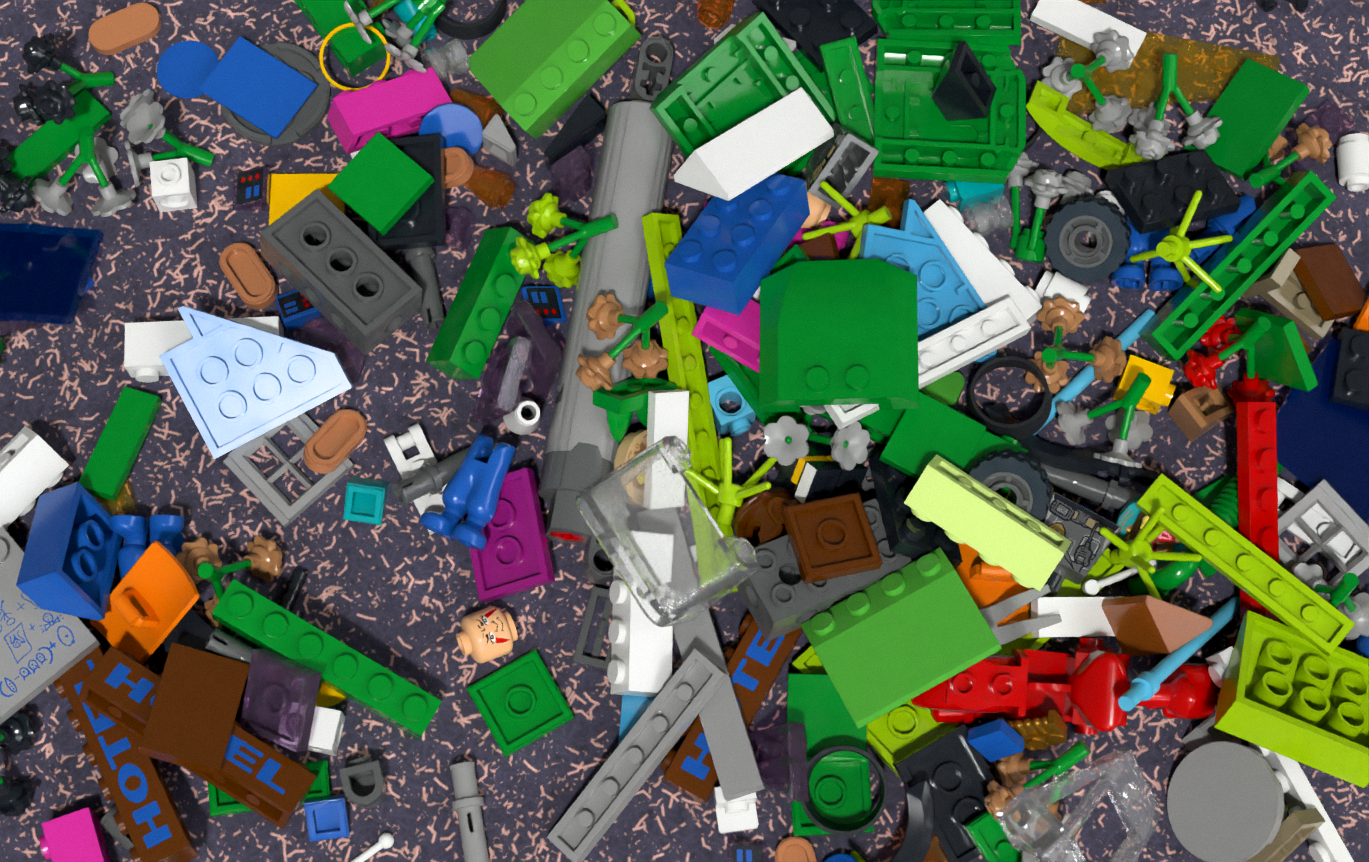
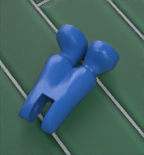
(1161, 275)
(473, 491)
(135, 531)

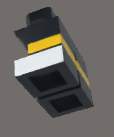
(820, 475)

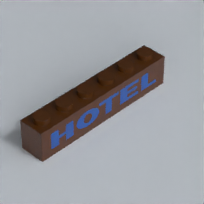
(752, 672)
(251, 766)
(128, 778)

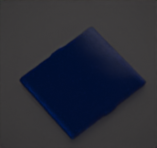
(44, 271)
(1325, 438)

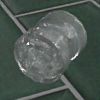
(447, 59)
(987, 216)

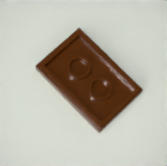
(194, 709)

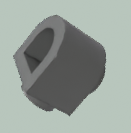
(364, 782)

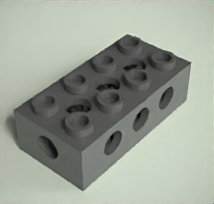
(341, 271)
(782, 600)

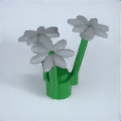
(403, 33)

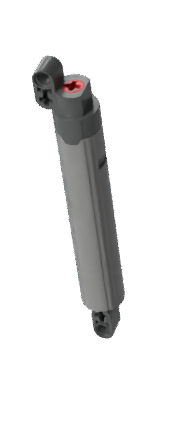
(629, 185)

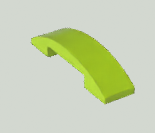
(1076, 134)

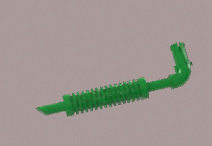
(1177, 572)

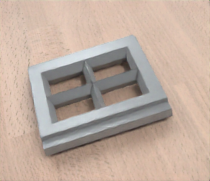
(263, 487)
(1346, 520)

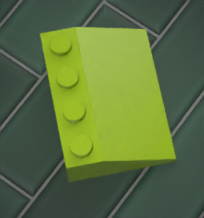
(1297, 699)

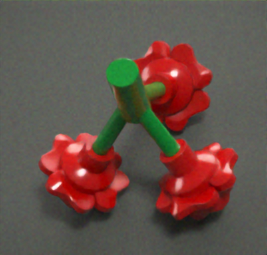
(1220, 343)

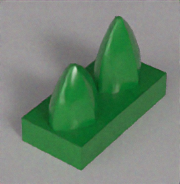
(625, 399)

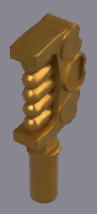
(1040, 732)

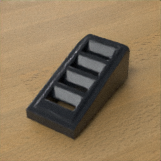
(580, 129)

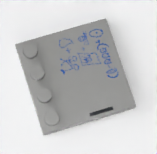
(34, 642)

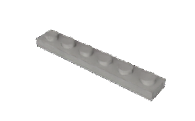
(637, 756)

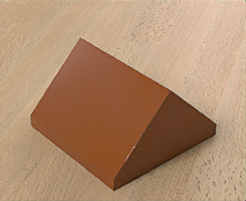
(1152, 625)

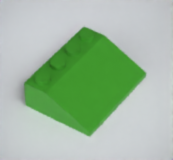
(550, 57)
(900, 637)

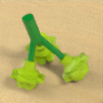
(560, 267)

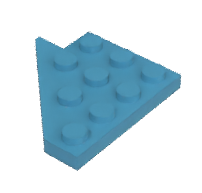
(942, 287)

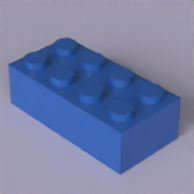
(737, 243)

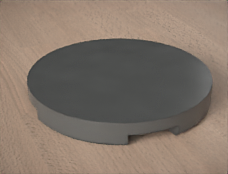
(311, 112)

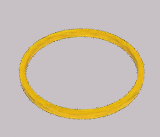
(328, 37)

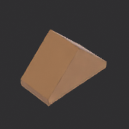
(1200, 410)

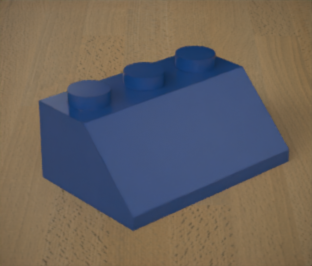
(70, 554)

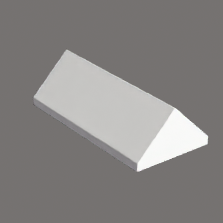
(756, 147)

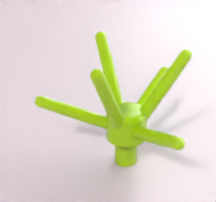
(854, 224)
(1178, 247)
(727, 493)
(1139, 551)

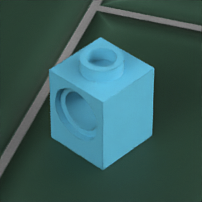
(734, 423)

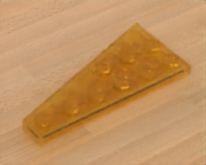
(1201, 72)

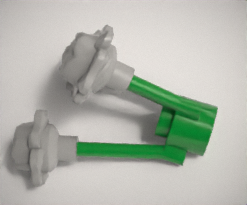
(1045, 185)

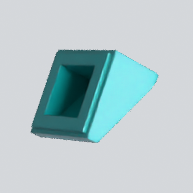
(365, 500)

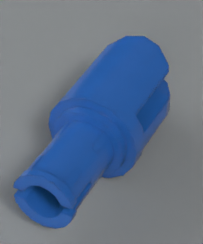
(1222, 226)

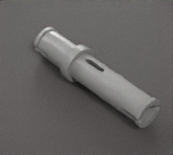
(469, 812)

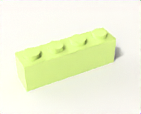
(987, 523)

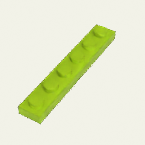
(1246, 565)

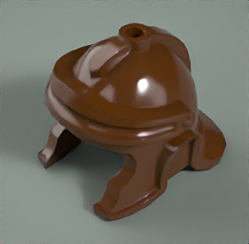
(760, 516)

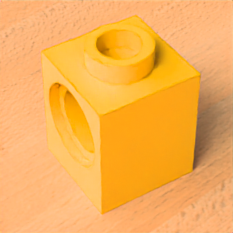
(1160, 389)

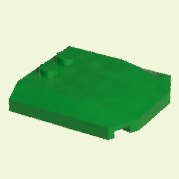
(950, 20)
(732, 83)
(919, 140)
(838, 336)

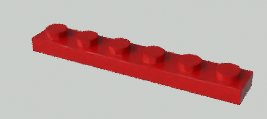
(1257, 486)

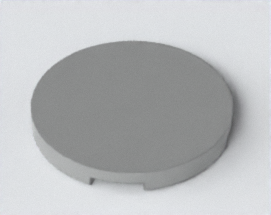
(1225, 802)

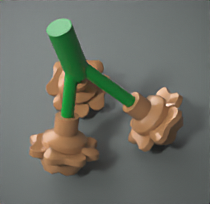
(1312, 143)
(1062, 316)
(642, 358)
(203, 563)
(1013, 772)

